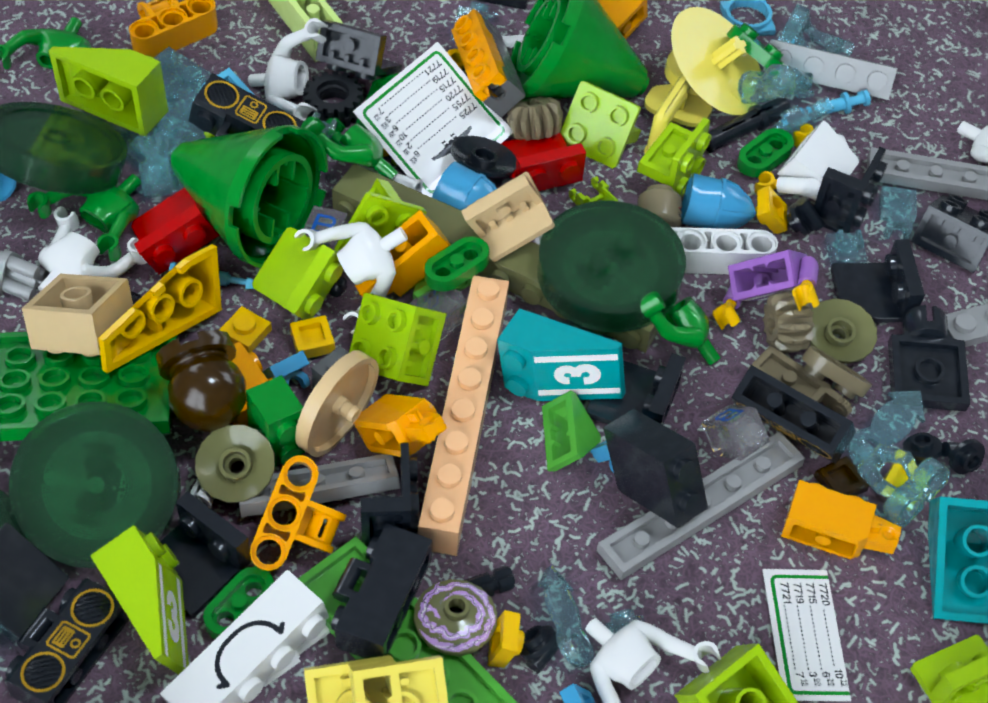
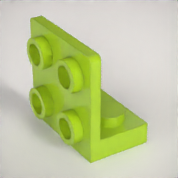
(398, 337)

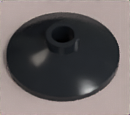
(484, 156)

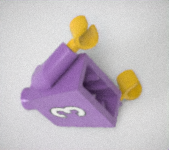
(767, 276)

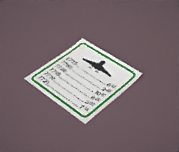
(425, 112)
(806, 634)

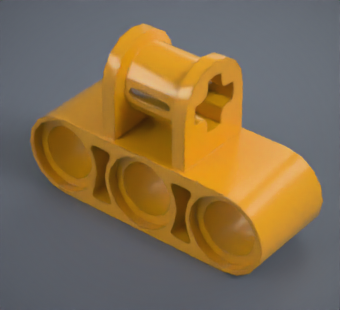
(172, 24)
(307, 520)

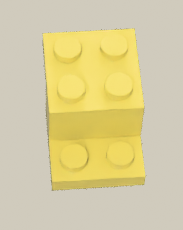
(378, 681)

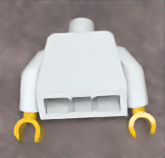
(807, 165)

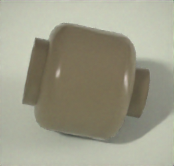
(663, 202)

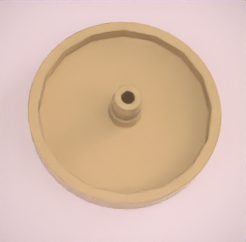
(336, 403)

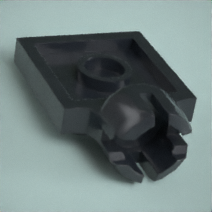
(929, 361)

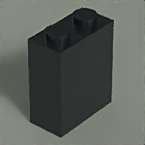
(656, 467)

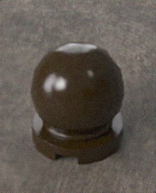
(203, 382)

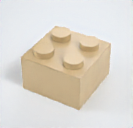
(75, 312)

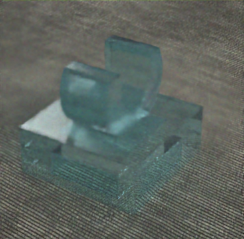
(845, 247)

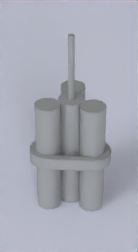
(19, 276)

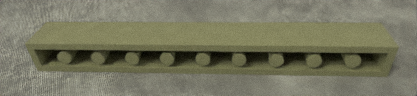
(516, 267)

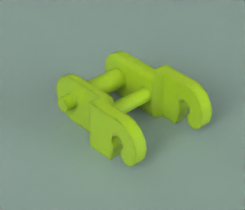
(602, 187)

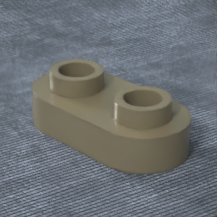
(847, 380)

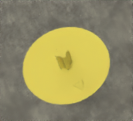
(697, 35)

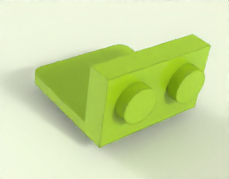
(298, 277)

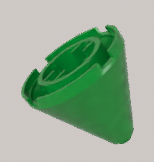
(575, 44)
(253, 184)

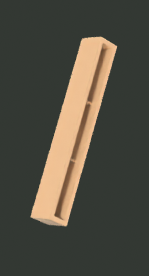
(464, 415)

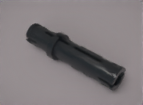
(756, 118)

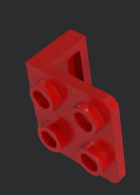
(548, 161)
(172, 231)

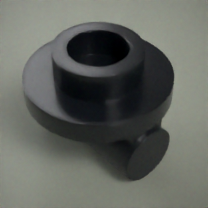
(804, 217)
(923, 446)
(964, 456)
(539, 647)

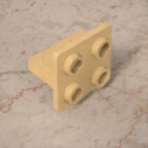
(509, 216)

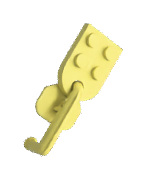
(674, 102)

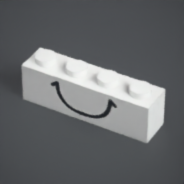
(252, 646)

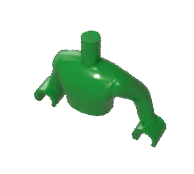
(45, 40)
(354, 146)
(104, 210)
(683, 324)

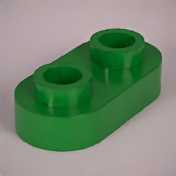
(764, 55)
(759, 153)
(452, 265)
(234, 599)

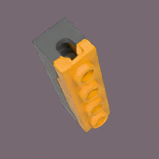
(487, 63)

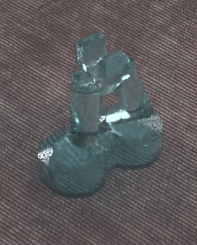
(800, 23)
(774, 83)
(907, 500)

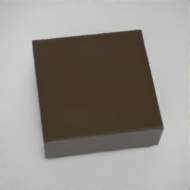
(842, 477)

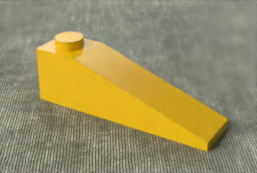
(168, 308)

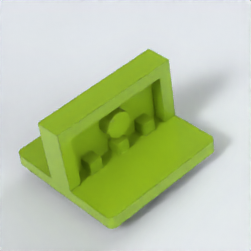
(601, 123)
(676, 155)
(382, 210)
(955, 673)

